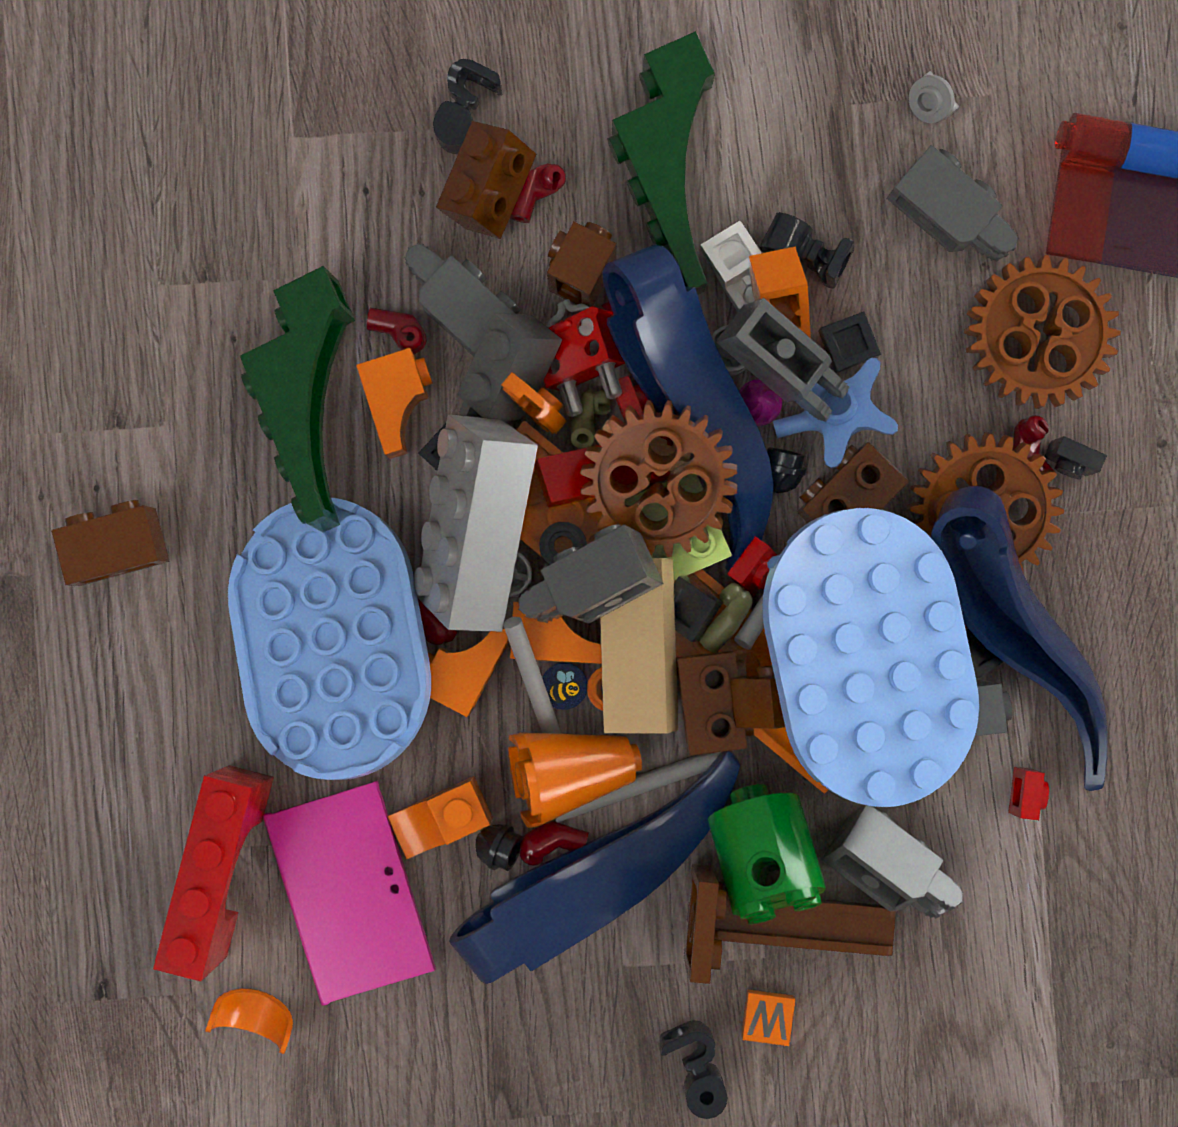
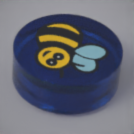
(565, 685)

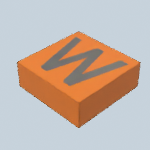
(768, 1017)

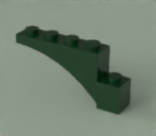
(655, 146)
(291, 386)

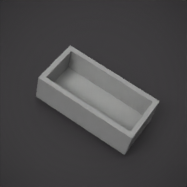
(474, 522)

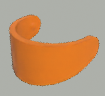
(253, 1012)

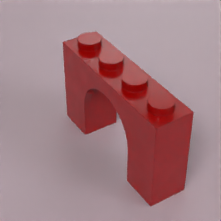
(197, 923)

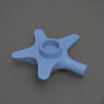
(848, 415)

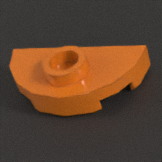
(539, 406)

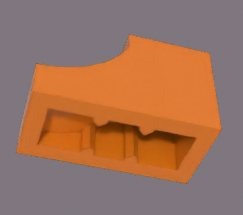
(782, 283)
(393, 390)
(557, 641)
(462, 675)
(441, 818)

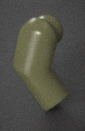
(584, 424)
(729, 620)

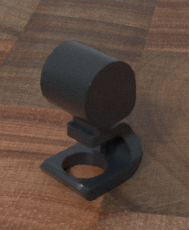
(454, 118)
(791, 231)
(703, 1084)

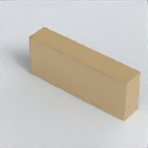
(641, 661)

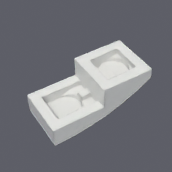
(729, 260)

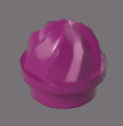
(761, 402)

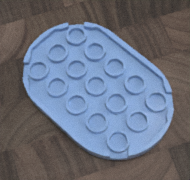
(329, 642)
(871, 657)

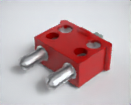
(583, 354)

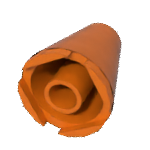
(568, 771)

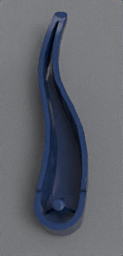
(674, 358)
(1012, 620)
(590, 885)

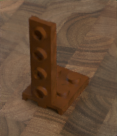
(827, 927)

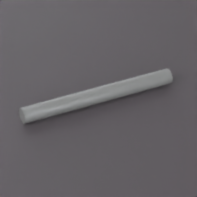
(649, 781)

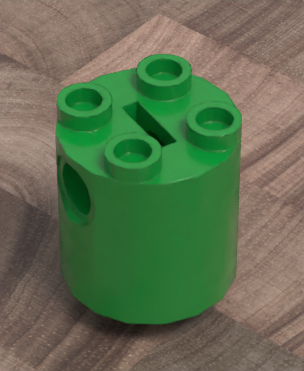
(761, 836)

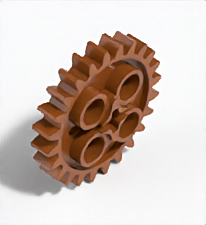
(1080, 346)
(630, 446)
(1015, 479)

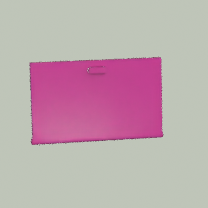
(343, 897)

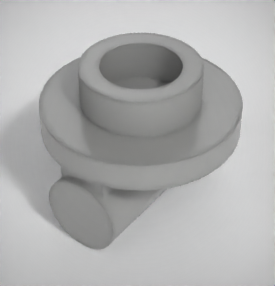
(932, 99)

